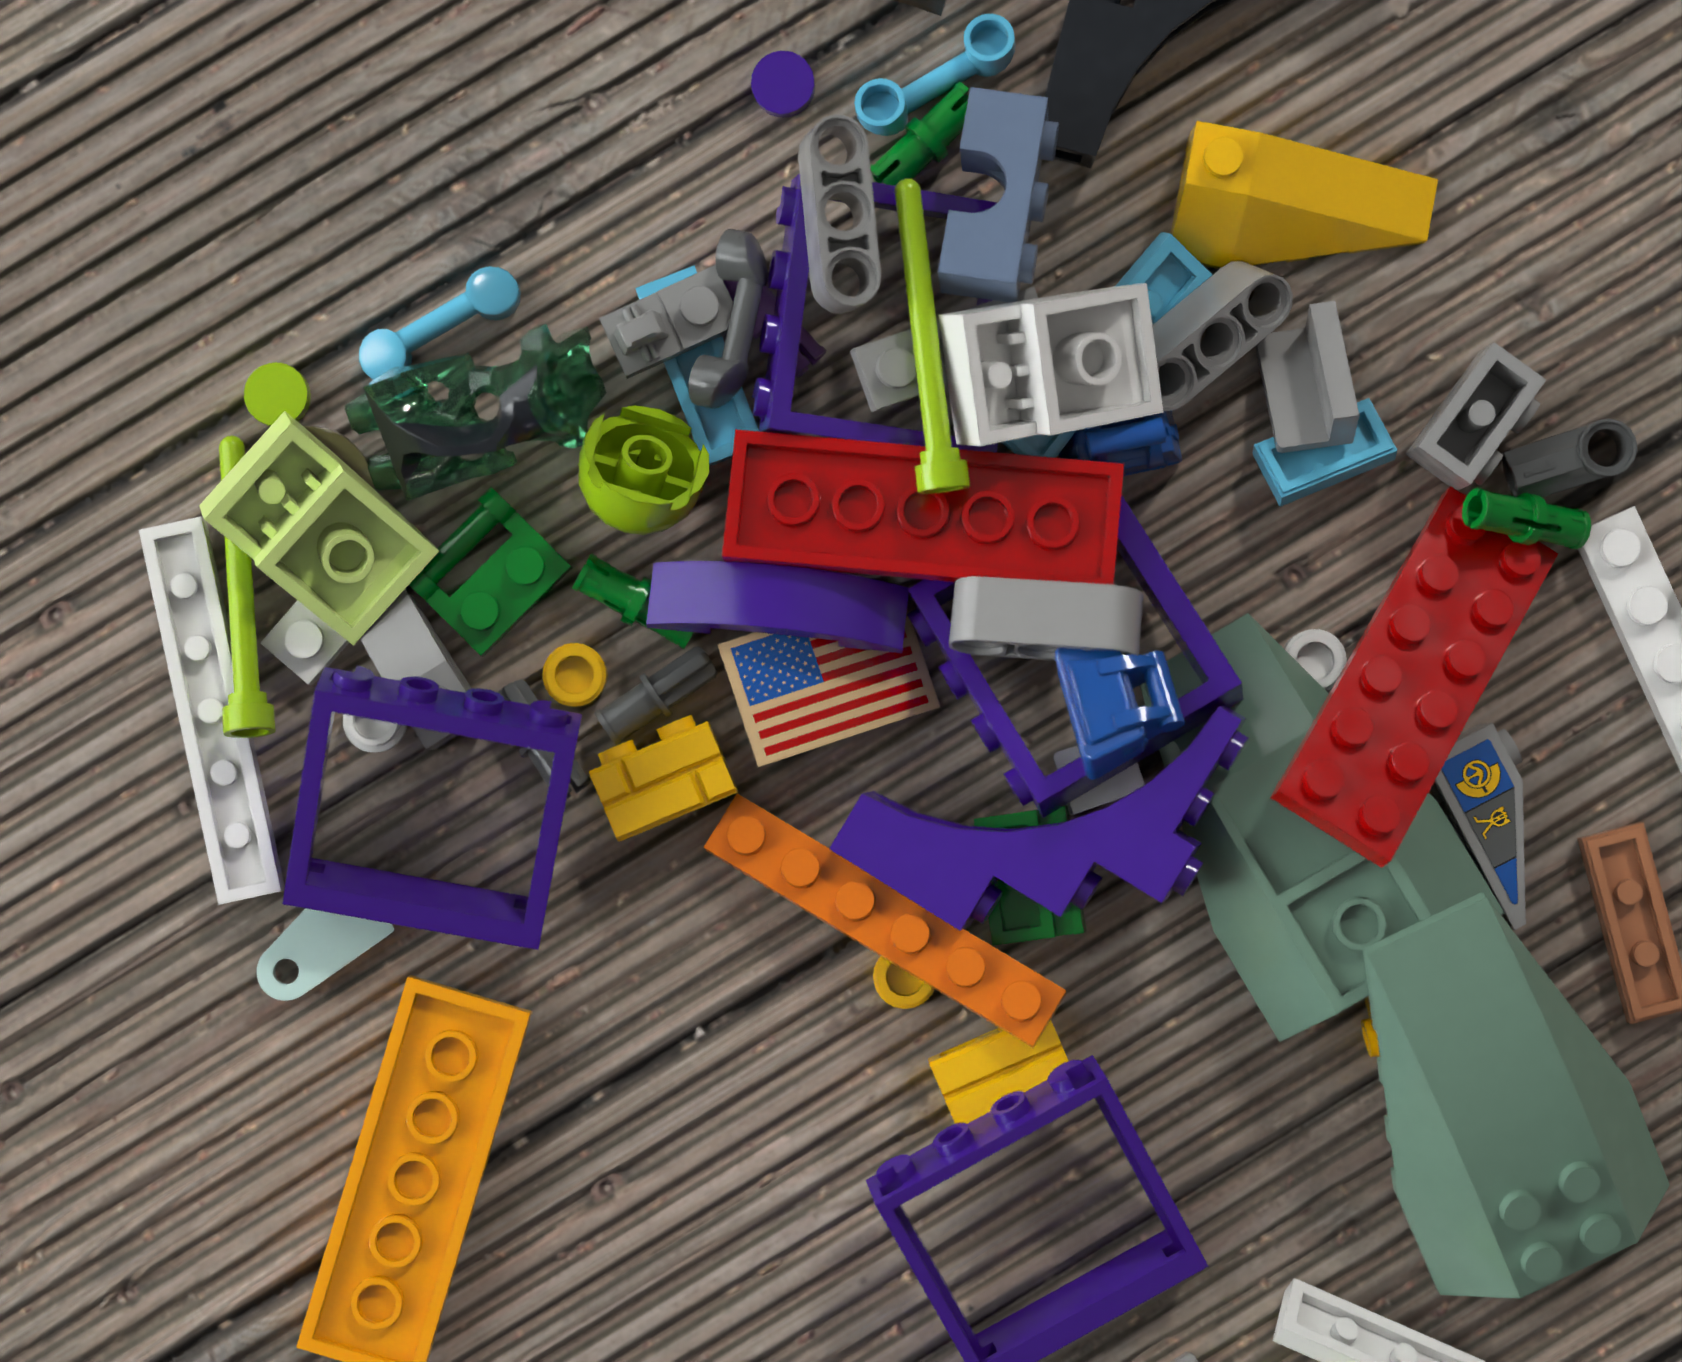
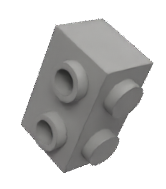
(1475, 418)

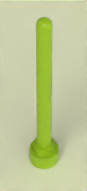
(940, 463)
(247, 708)

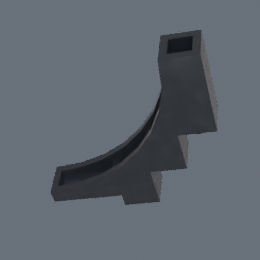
(1098, 59)

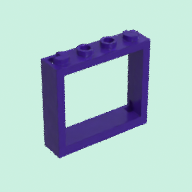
(782, 330)
(1049, 793)
(414, 899)
(1079, 1304)

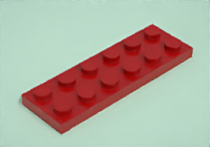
(861, 512)
(1412, 682)

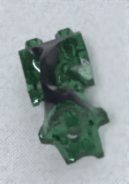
(539, 399)

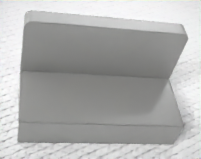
(1309, 383)

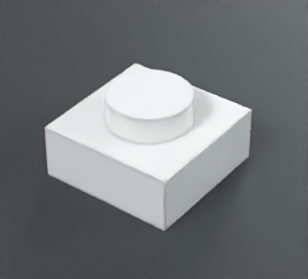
(304, 643)

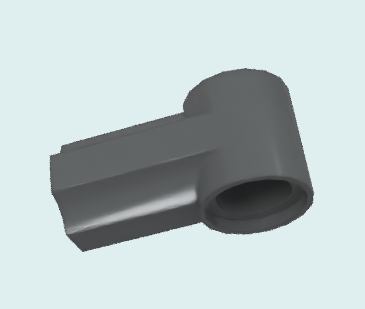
(1564, 460)

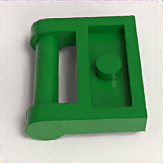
(503, 586)

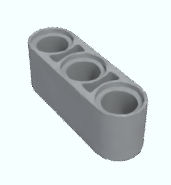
(852, 186)
(1231, 326)
(1040, 616)

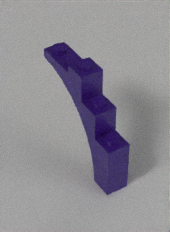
(1138, 838)

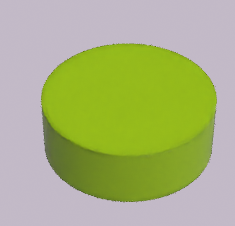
(274, 390)

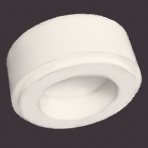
(1319, 655)

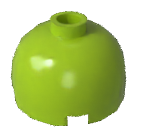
(641, 470)

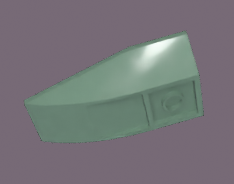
(1279, 889)

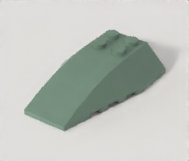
(1502, 1111)

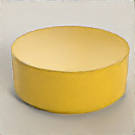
(575, 675)
(898, 986)

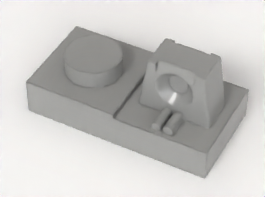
(669, 322)

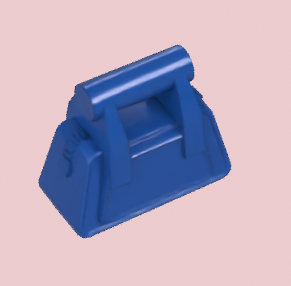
(1137, 443)
(1104, 707)

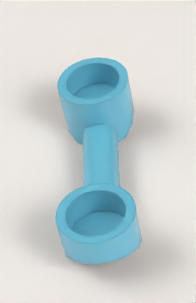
(988, 50)
(488, 292)

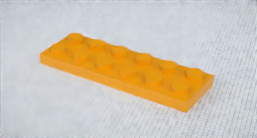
(414, 1176)

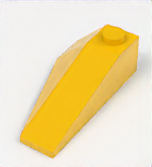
(1291, 201)

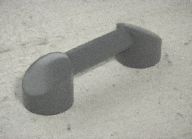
(718, 379)

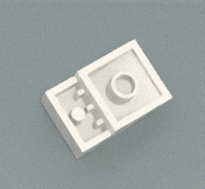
(1050, 364)

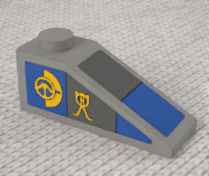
(1485, 807)

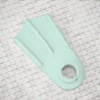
(320, 947)

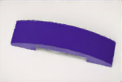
(778, 601)

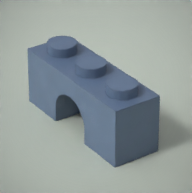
(989, 250)

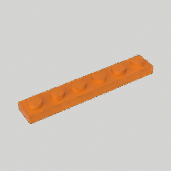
(885, 921)

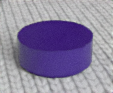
(783, 84)

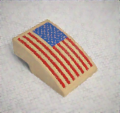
(813, 693)

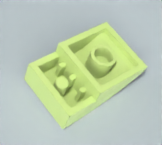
(317, 528)

